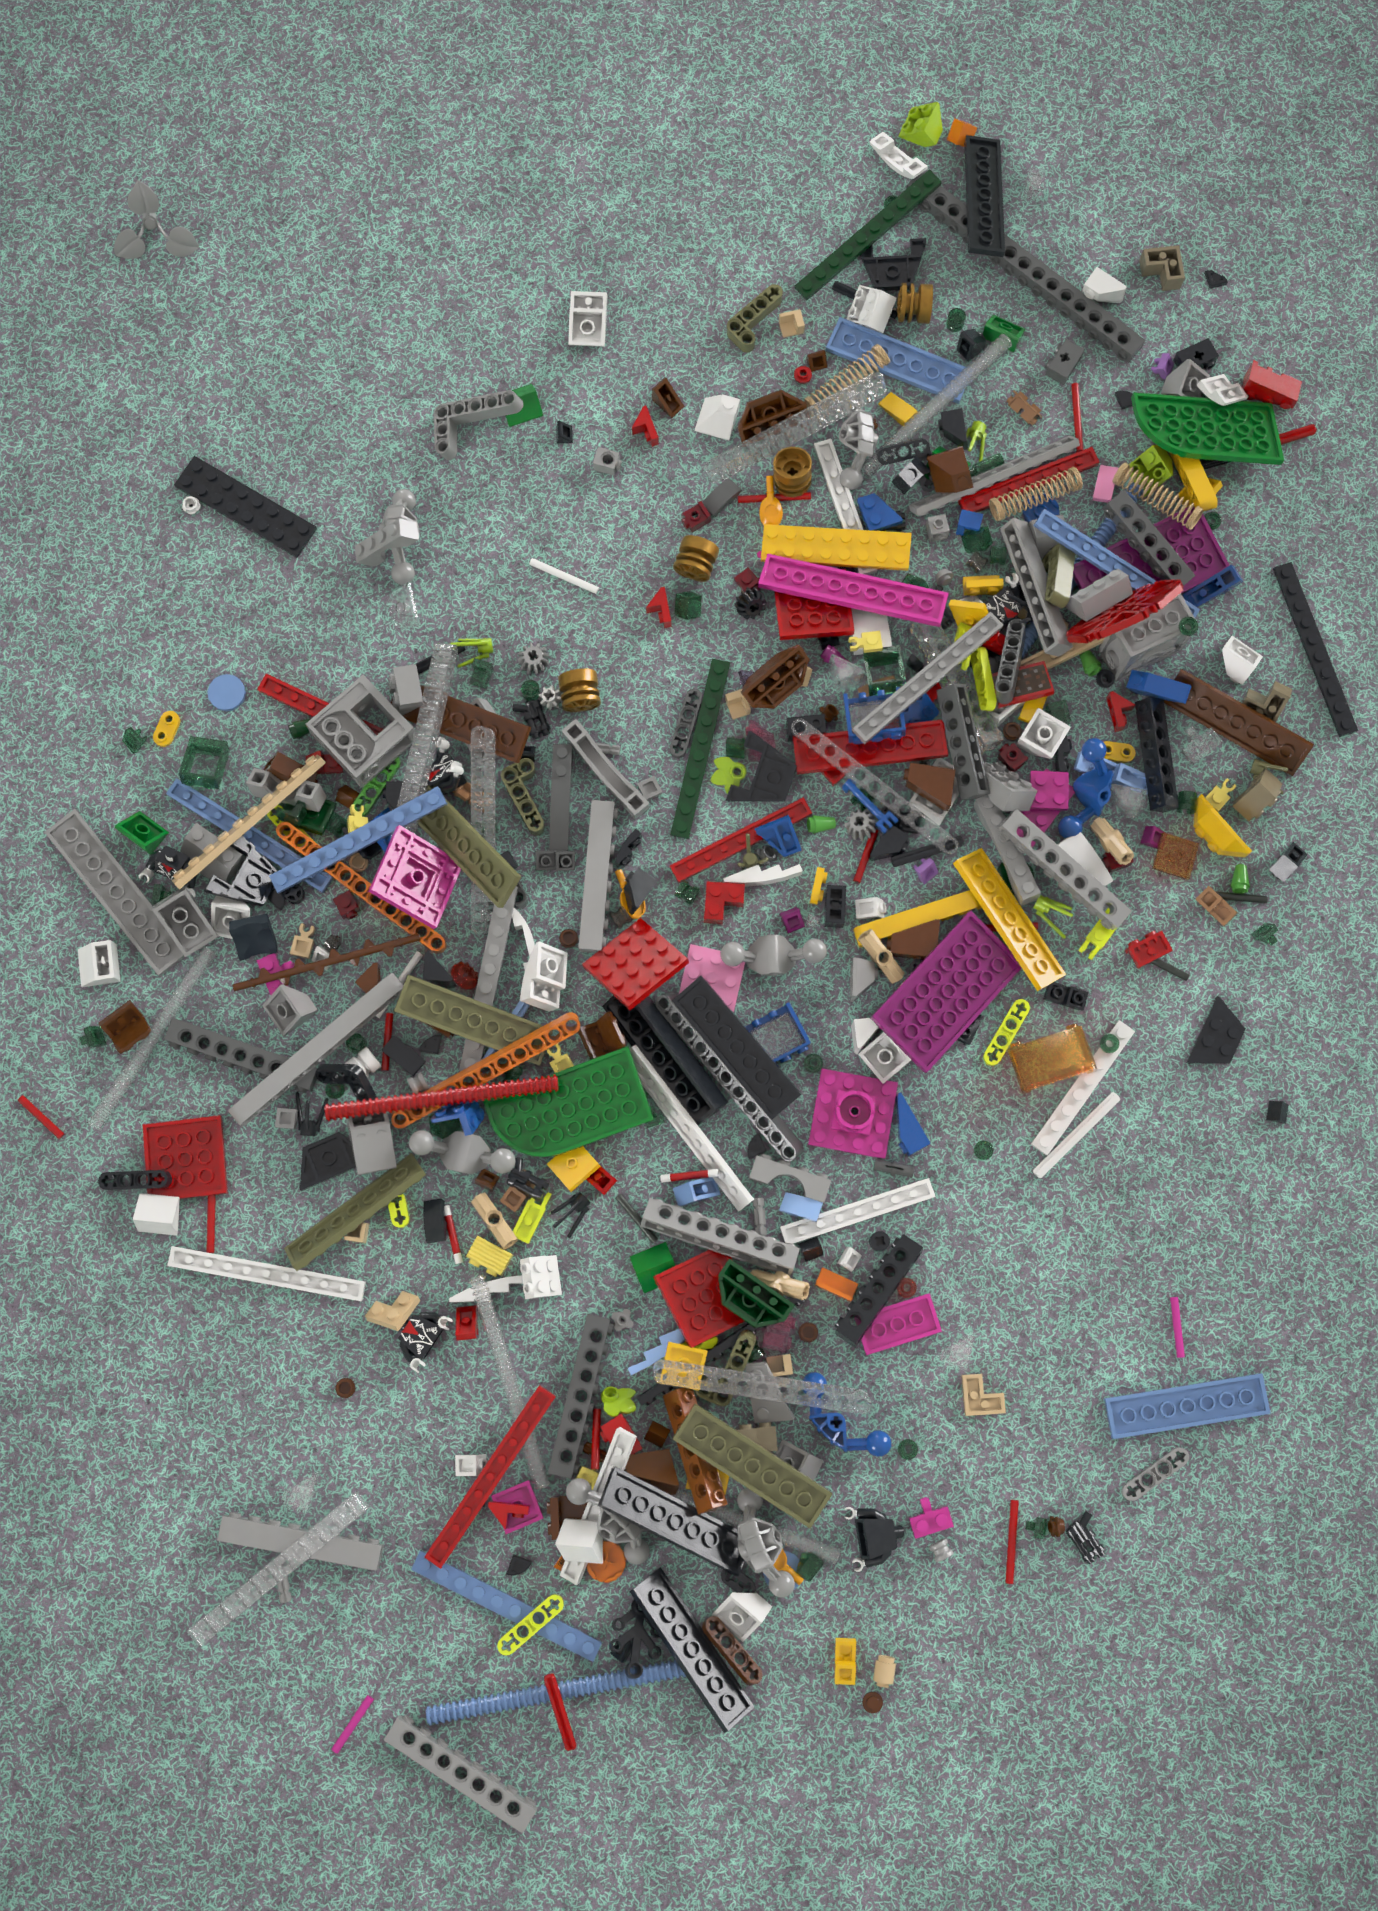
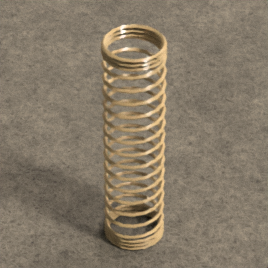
(880, 355)
(1121, 475)
(1001, 514)

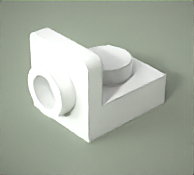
(870, 908)
(469, 1464)

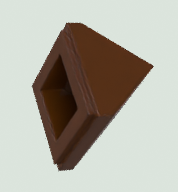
(817, 360)
(346, 796)
(487, 1180)
(657, 1434)

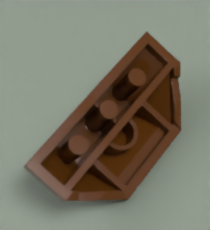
(767, 412)
(776, 678)

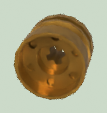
(915, 303)
(792, 471)
(696, 558)
(579, 690)

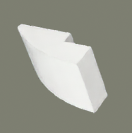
(587, 318)
(868, 622)
(929, 809)
(1085, 855)
(544, 977)

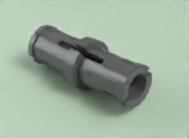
(907, 1170)

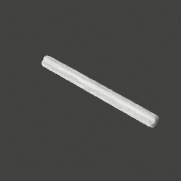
(1076, 1135)

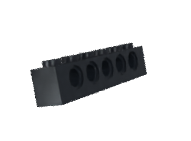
(1156, 754)
(854, 1334)

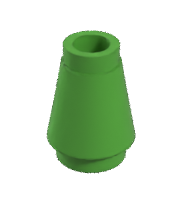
(1090, 663)
(820, 823)
(1240, 879)

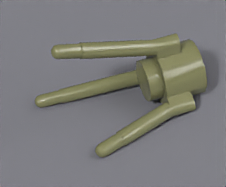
(1258, 766)
(749, 858)

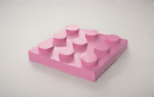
(721, 977)

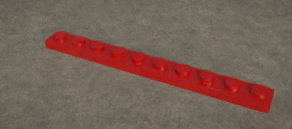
(490, 1476)

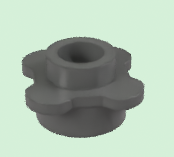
(766, 851)

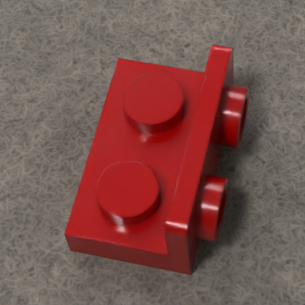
(1149, 949)

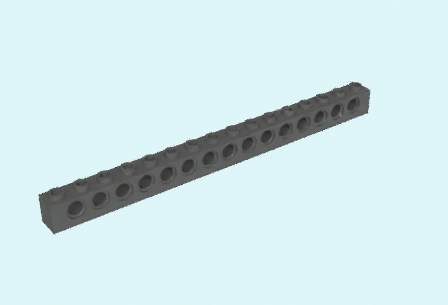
(1047, 279)

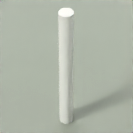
(565, 576)
(407, 971)

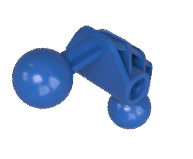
(1090, 788)
(877, 1442)

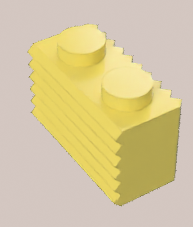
(489, 1255)

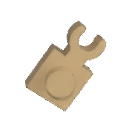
(302, 944)

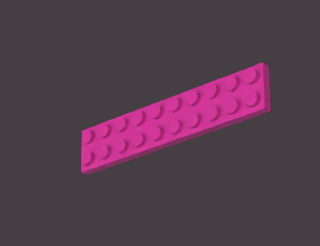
(853, 590)

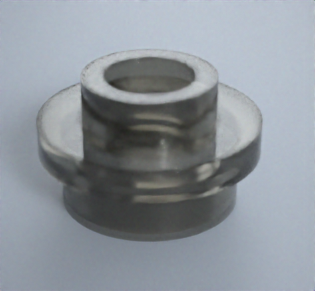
(332, 942)

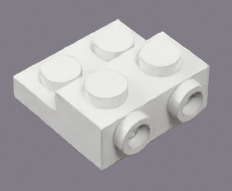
(540, 1276)

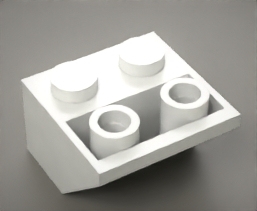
(871, 308)
(99, 963)

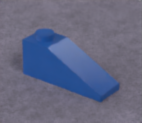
(1214, 586)
(1158, 687)
(909, 1130)

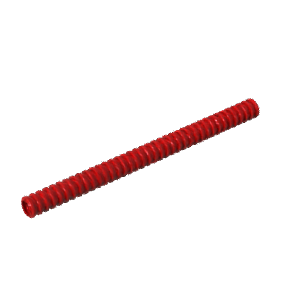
(440, 1097)

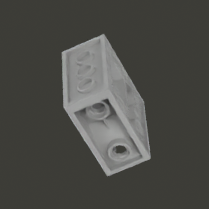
(1146, 640)
(352, 741)

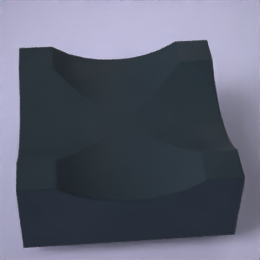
(253, 936)

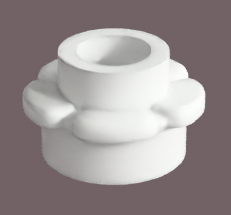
(188, 501)

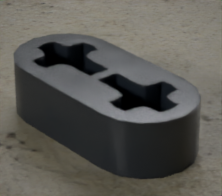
(735, 1585)

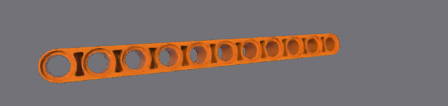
(352, 884)
(496, 1068)

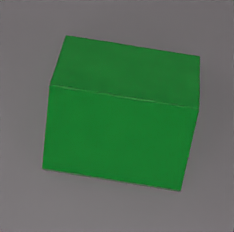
(998, 325)
(531, 406)
(142, 831)
(651, 1263)

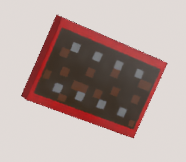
(1031, 684)

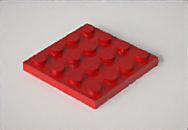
(811, 618)
(635, 963)
(191, 1153)
(695, 1297)

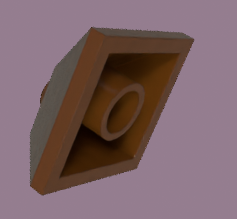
(950, 471)

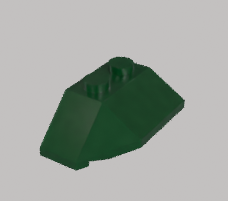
(751, 1297)

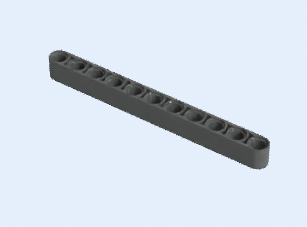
(731, 1085)

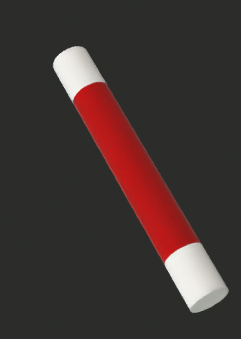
(690, 1175)
(452, 1235)

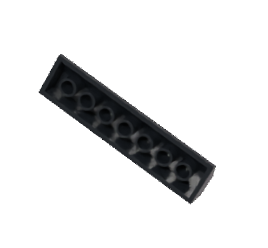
(669, 1057)

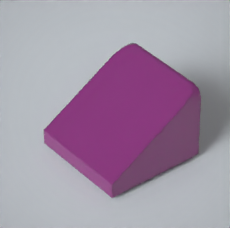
(1151, 836)
(792, 919)

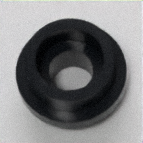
(1109, 676)

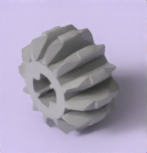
(538, 663)
(860, 817)

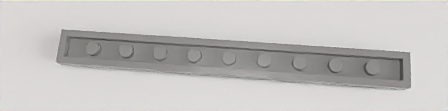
(996, 474)
(927, 678)
(490, 970)

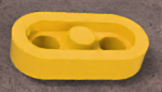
(166, 728)
(1117, 754)
(817, 893)

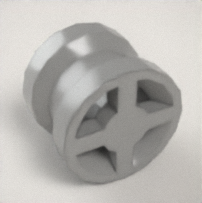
(418, 1083)
(940, 1550)

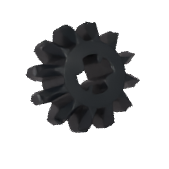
(750, 603)

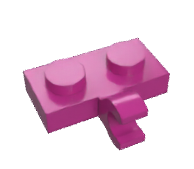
(272, 965)
(931, 1520)

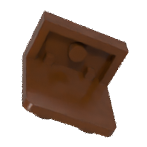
(125, 1026)
(602, 1036)
(560, 1509)

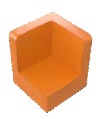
(959, 131)

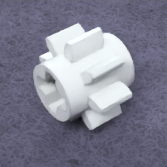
(553, 701)

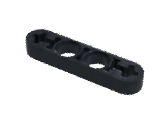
(135, 1180)

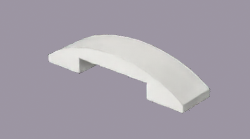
(896, 158)
(520, 923)

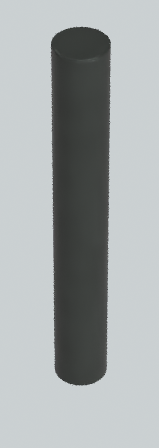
(1242, 897)
(1171, 969)
(636, 1218)

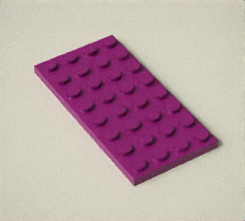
(1195, 547)
(947, 991)

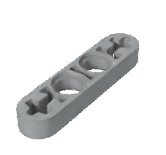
(1156, 1476)

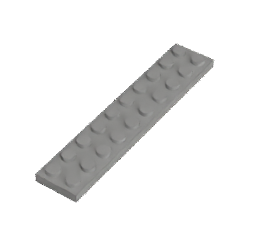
(115, 890)

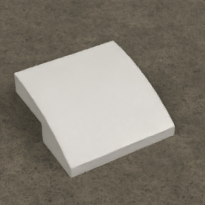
(1221, 390)

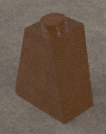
(282, 767)
(931, 783)
(915, 941)
(655, 1469)

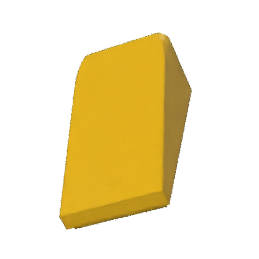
(897, 408)

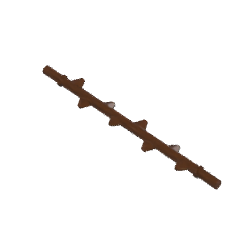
(334, 958)

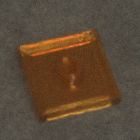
(1175, 856)

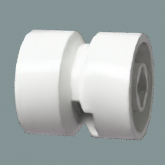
(366, 1061)

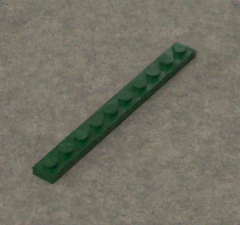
(868, 234)
(700, 749)

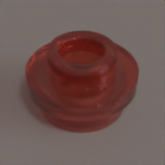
(911, 1292)

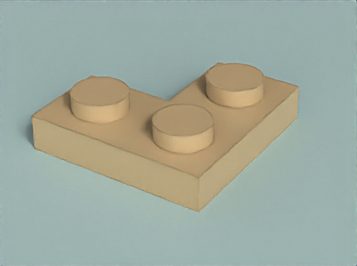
(395, 1315)
(976, 1401)

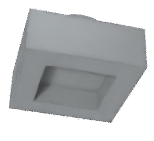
(649, 788)
(286, 1118)

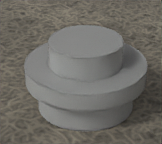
(944, 577)

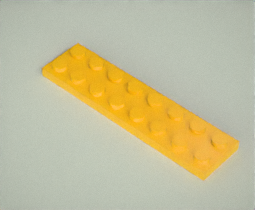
(838, 546)
(1009, 919)

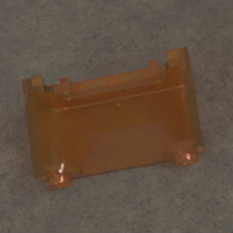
(1051, 1058)

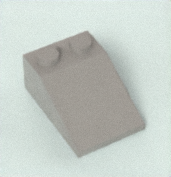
(185, 921)

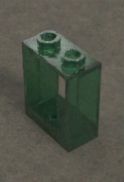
(891, 655)
(207, 747)

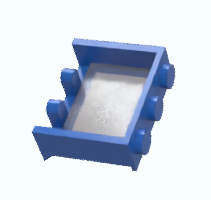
(858, 708)
(780, 1033)

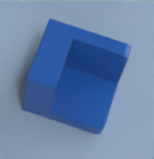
(969, 520)

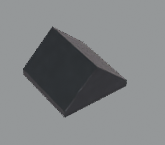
(435, 973)

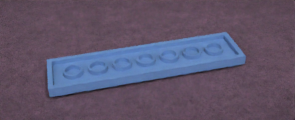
(906, 361)
(1187, 1406)

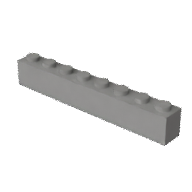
(1033, 584)
(597, 876)
(277, 1537)

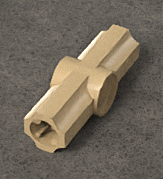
(1112, 841)
(888, 964)
(501, 1229)
(783, 1284)

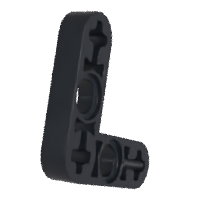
(921, 455)
(351, 1074)

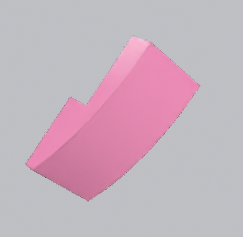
(1104, 486)

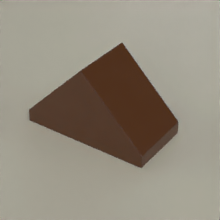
(666, 398)
(369, 978)

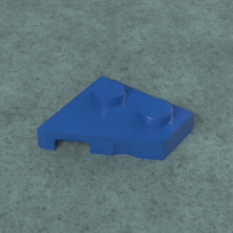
(877, 513)

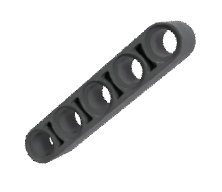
(1010, 661)

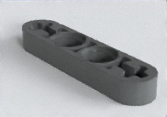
(686, 723)

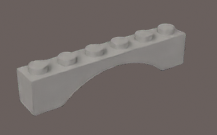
(616, 783)
(1019, 874)

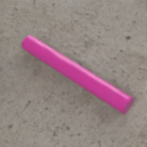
(1177, 1327)
(352, 1724)

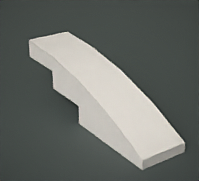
(755, 877)
(496, 1286)

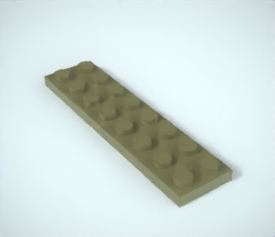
(471, 852)
(464, 1016)
(354, 1212)
(752, 1465)

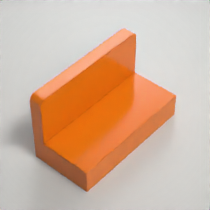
(836, 1284)

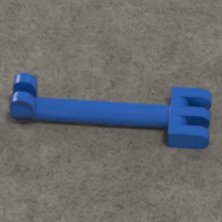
(883, 819)

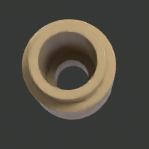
(884, 1671)

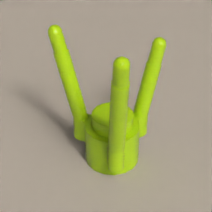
(976, 433)
(484, 646)
(1044, 904)

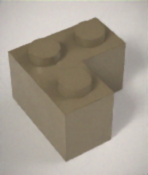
(1163, 262)
(1272, 703)
(1261, 793)
(763, 1435)

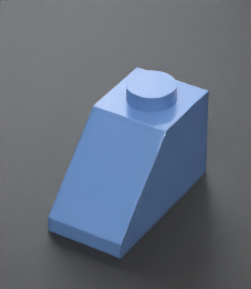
(696, 1191)

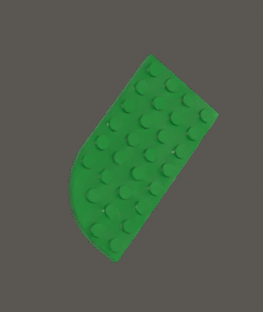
(1209, 430)
(590, 1105)

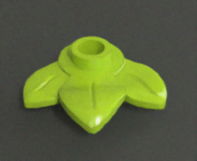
(725, 773)
(618, 1401)

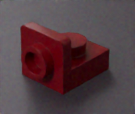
(747, 579)
(346, 905)

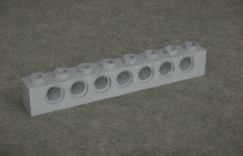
(1118, 909)
(726, 1245)
(465, 1784)

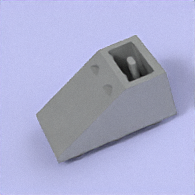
(405, 688)
(1007, 789)
(371, 1143)

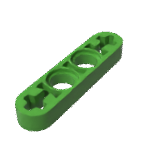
(378, 786)

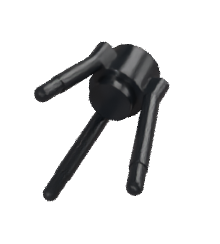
(1023, 614)
(308, 1127)
(577, 1203)

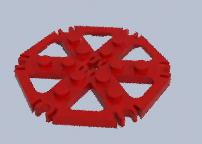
(1127, 612)

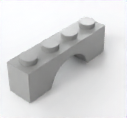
(396, 534)
(264, 782)
(813, 1185)

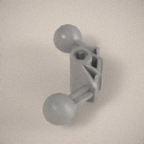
(859, 435)
(403, 503)
(772, 954)
(462, 1152)
(609, 1525)
(761, 1544)

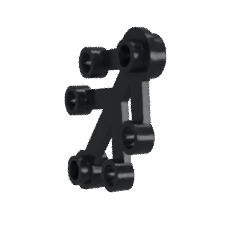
(638, 1633)

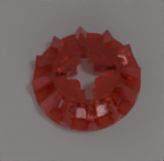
(466, 982)

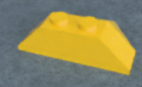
(1216, 831)

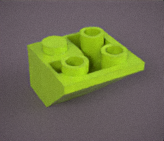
(923, 125)
(1153, 463)

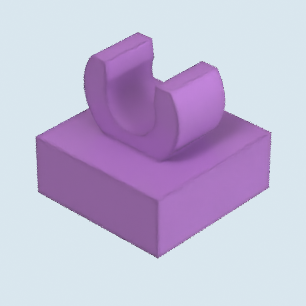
(1165, 365)
(926, 870)

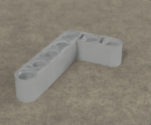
(449, 415)

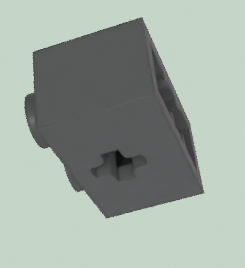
(1060, 370)

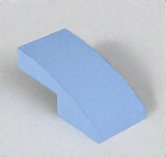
(801, 1206)

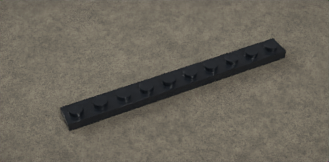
(1315, 649)
(715, 1353)

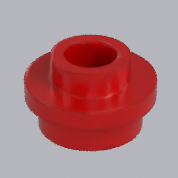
(802, 379)

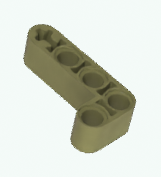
(757, 314)
(1060, 567)
(524, 800)
(714, 1397)

